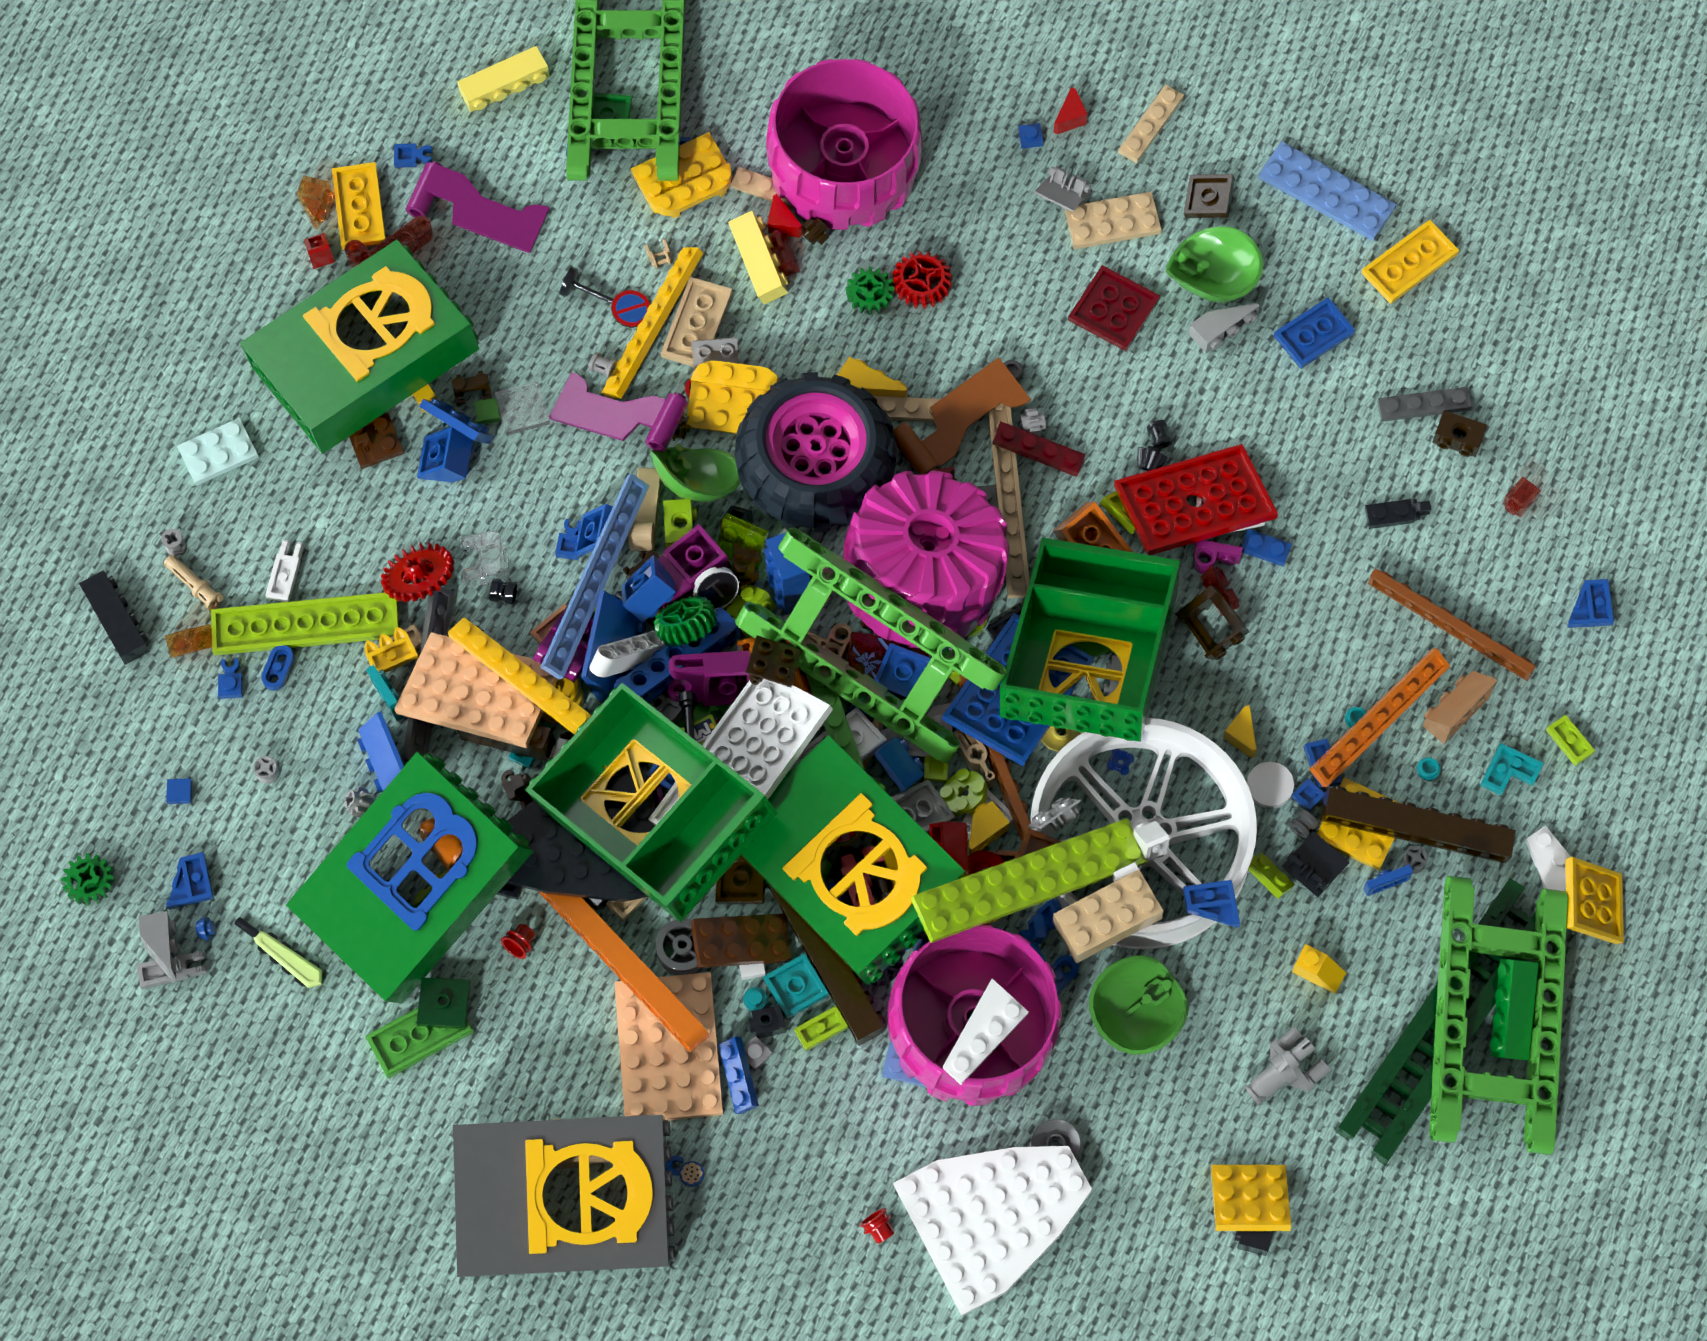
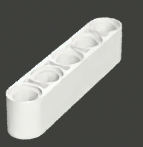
(625, 654)

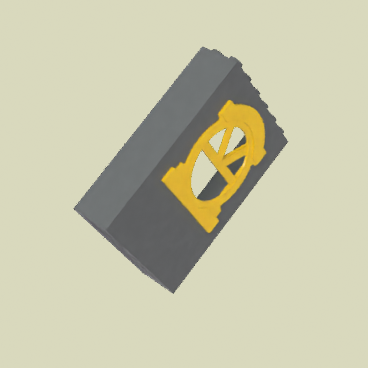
(502, 1208)

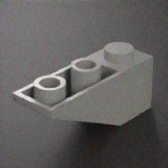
(1217, 325)
(157, 937)

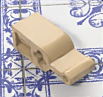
(971, 747)

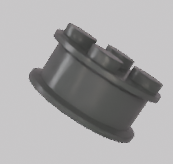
(668, 944)

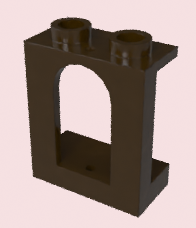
(1189, 615)

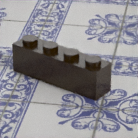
(538, 748)

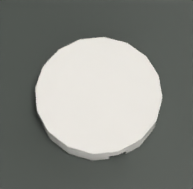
(1270, 784)

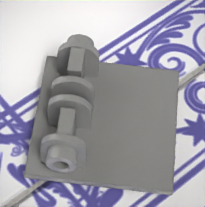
(1062, 191)
(715, 350)
(1062, 811)

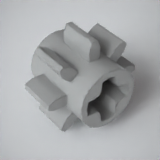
(1033, 421)
(358, 801)

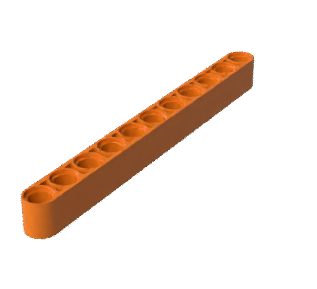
(630, 969)

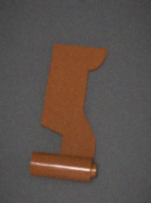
(958, 412)

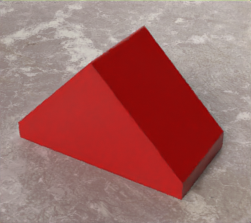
(1071, 114)
(782, 219)
(319, 250)

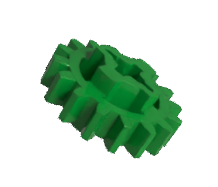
(881, 292)
(92, 888)

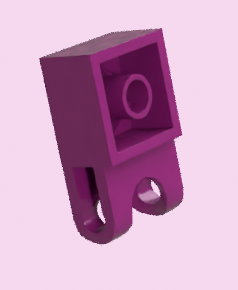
(689, 558)
(577, 662)
(713, 676)

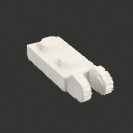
(284, 573)

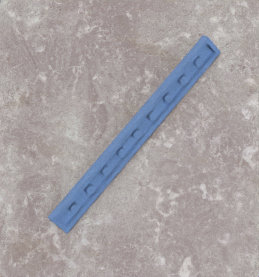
(594, 576)

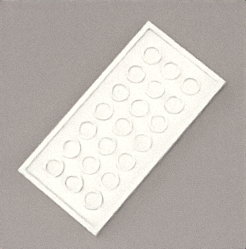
(761, 736)

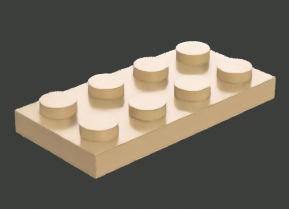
(1113, 220)
(696, 319)

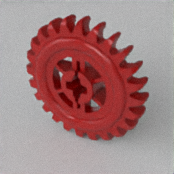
(417, 569)

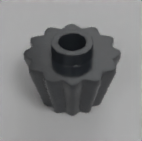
(1150, 458)

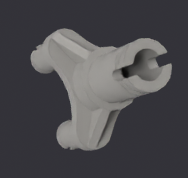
(1285, 1068)

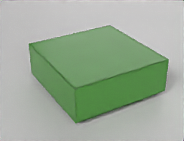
(487, 411)

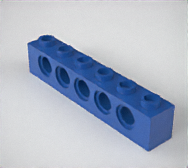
(657, 683)

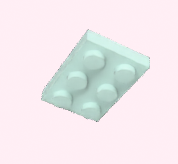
(217, 451)

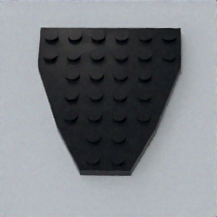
(566, 864)

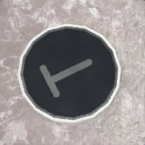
(717, 585)

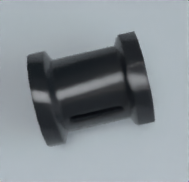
(1159, 427)

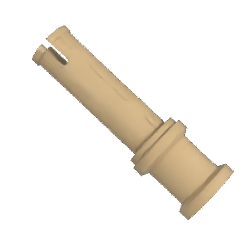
(200, 588)

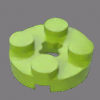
(962, 781)

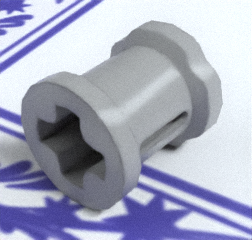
(602, 364)
(175, 547)

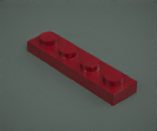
(1038, 449)

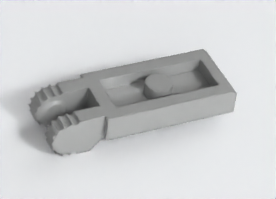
(152, 975)

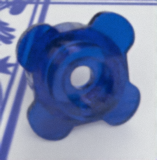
(1117, 755)

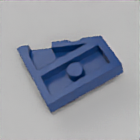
(1592, 605)
(191, 882)
(1213, 902)

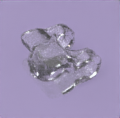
(492, 560)

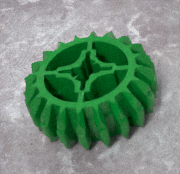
(685, 621)

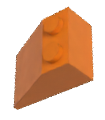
(1092, 528)

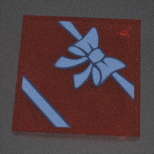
(867, 652)

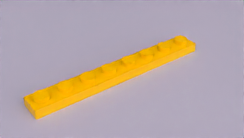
(652, 322)
(519, 675)

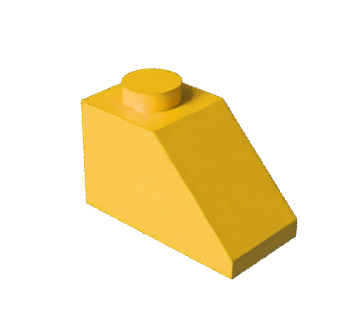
(987, 826)
(1319, 969)

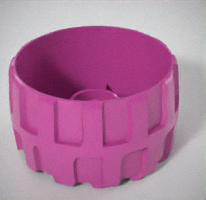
(849, 110)
(932, 547)
(945, 984)

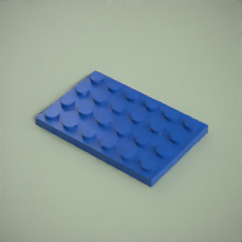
(978, 709)

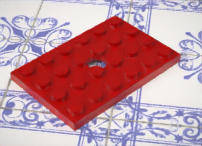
(1225, 481)

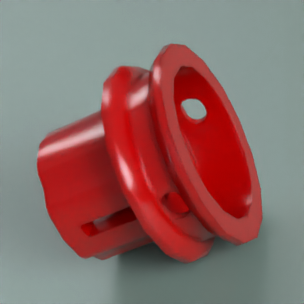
(519, 941)
(878, 1225)

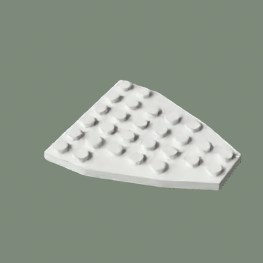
(992, 1215)

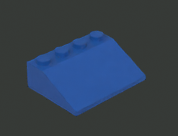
(610, 624)

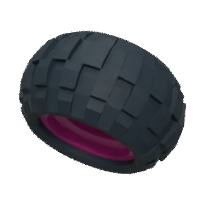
(820, 406)

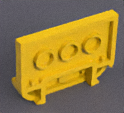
(701, 177)
(724, 392)

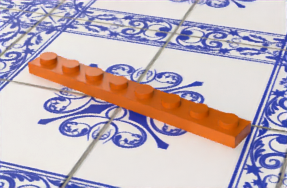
(1379, 717)

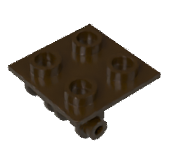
(772, 662)

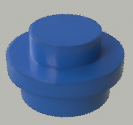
(205, 929)

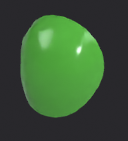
(1217, 264)
(697, 473)
(1138, 1005)

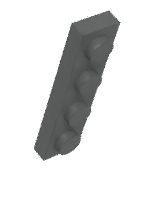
(1424, 404)

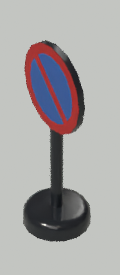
(627, 307)

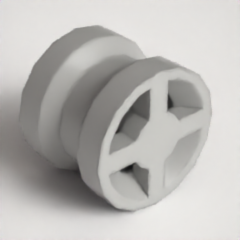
(264, 764)

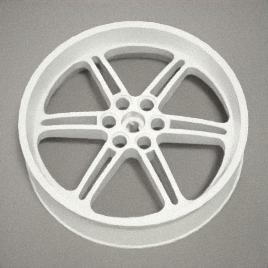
(1177, 741)

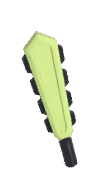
(293, 963)

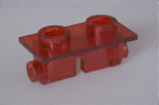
(784, 252)
(1217, 578)

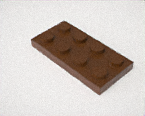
(740, 940)

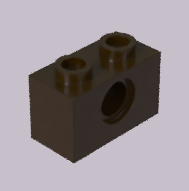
(1455, 424)

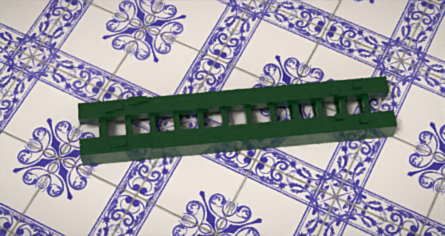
(1412, 1040)

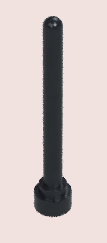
(687, 702)

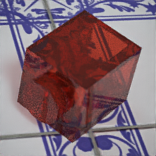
(1521, 497)

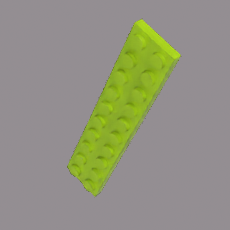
(1027, 880)

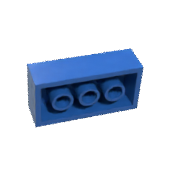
(784, 576)

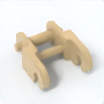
(651, 256)

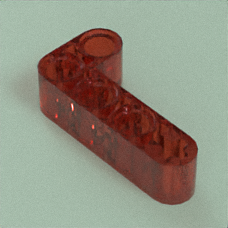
(418, 227)

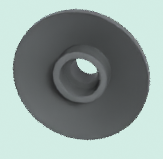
(1058, 1131)

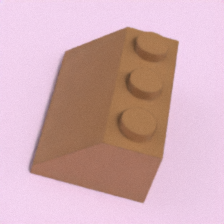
(1459, 705)

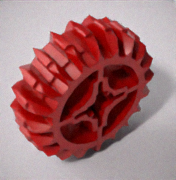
(936, 270)

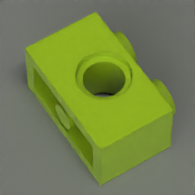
(676, 512)

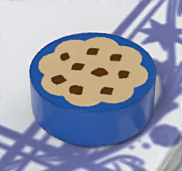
(691, 1174)

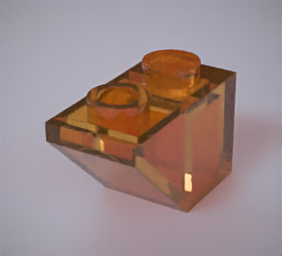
(313, 198)
(189, 641)

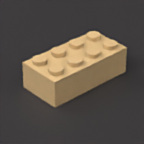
(1107, 916)

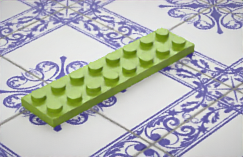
(303, 623)

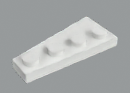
(988, 1026)

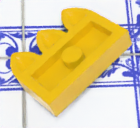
(391, 654)

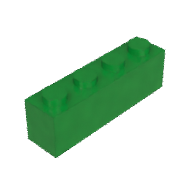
(1514, 1009)

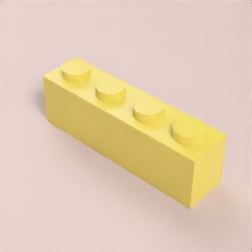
(503, 79)
(758, 257)

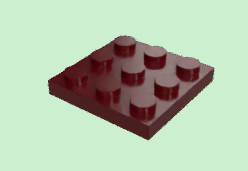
(1114, 308)

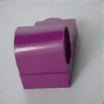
(1215, 551)

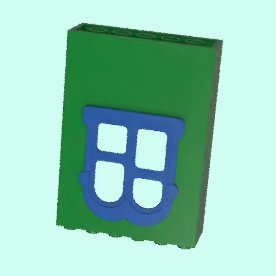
(365, 915)

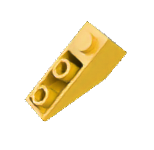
(872, 380)

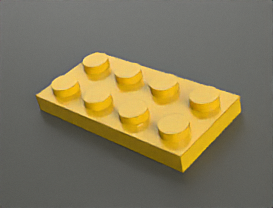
(358, 204)
(1410, 261)

